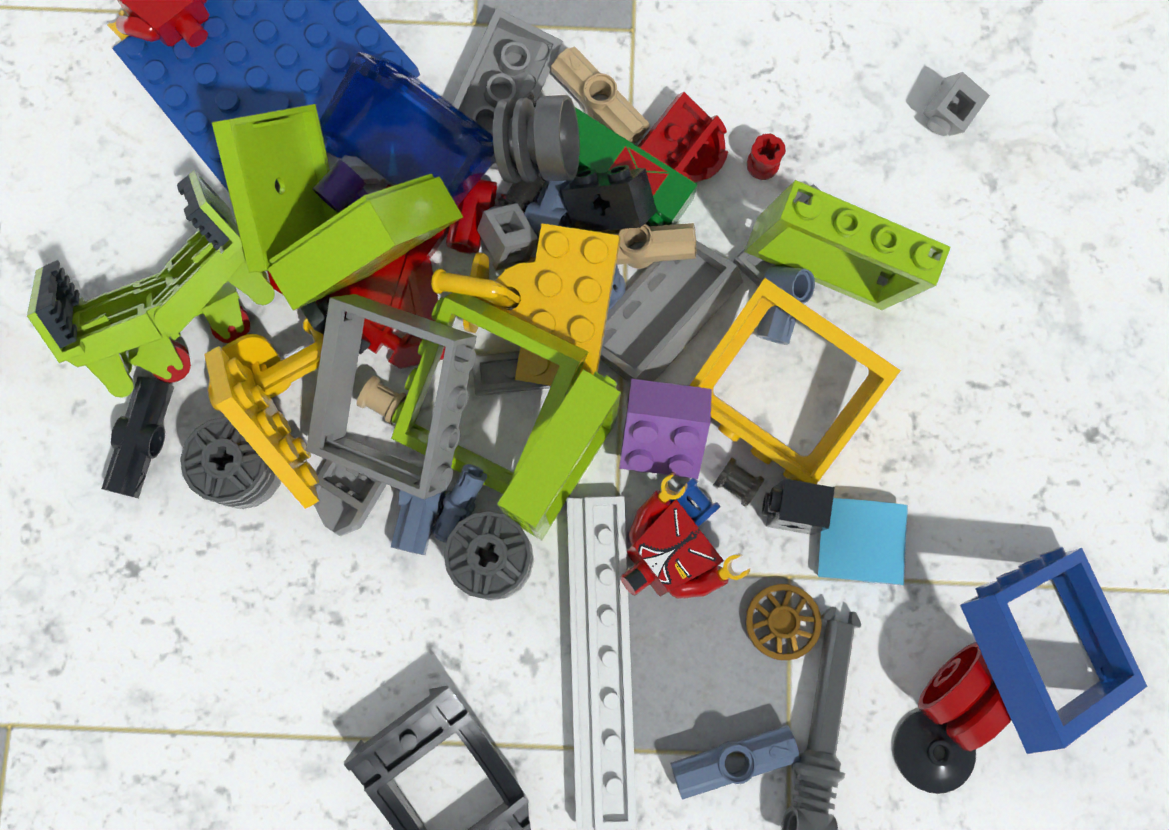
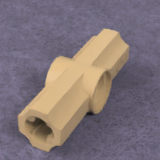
(585, 82)
(661, 244)

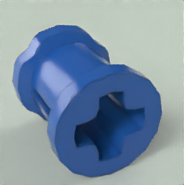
(706, 506)

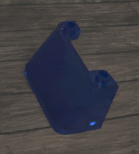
(404, 128)

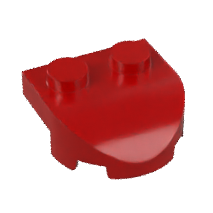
(688, 140)

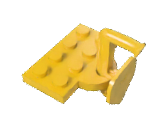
(559, 292)
(242, 387)

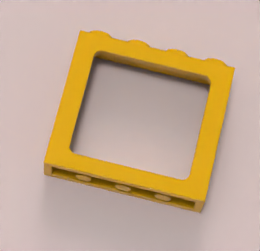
(766, 446)

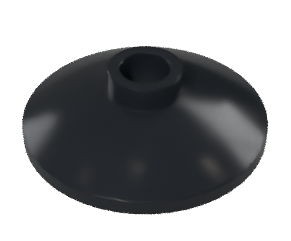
(915, 757)

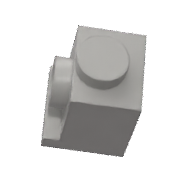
(964, 100)
(507, 235)

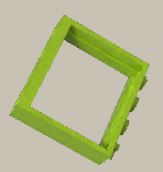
(846, 247)
(510, 328)
(562, 454)

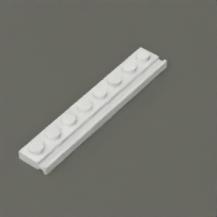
(601, 665)

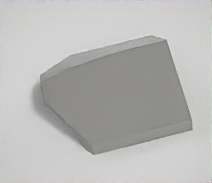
(345, 497)

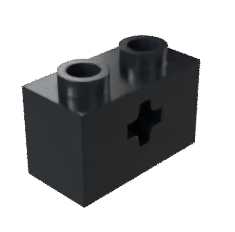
(609, 199)
(798, 506)

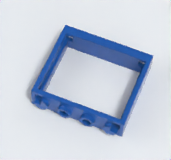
(1013, 667)

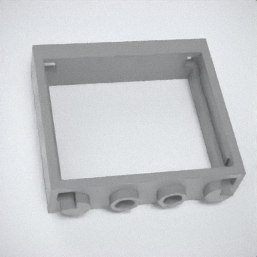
(336, 385)

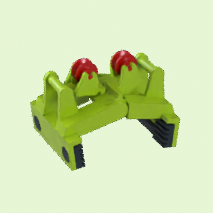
(154, 310)

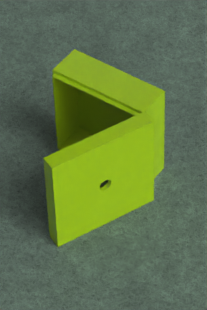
(294, 231)

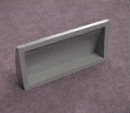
(666, 312)

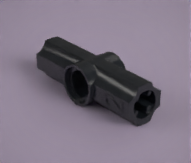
(138, 437)

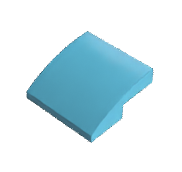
(864, 542)

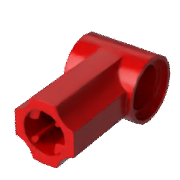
(463, 233)

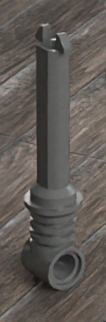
(818, 764)

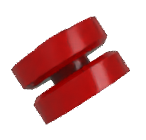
(966, 700)

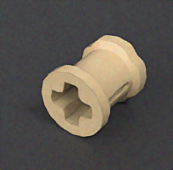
(380, 398)

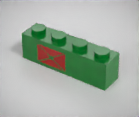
(605, 149)

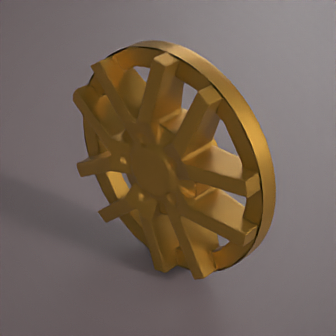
(783, 622)

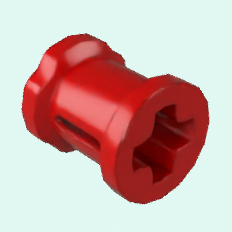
(772, 148)

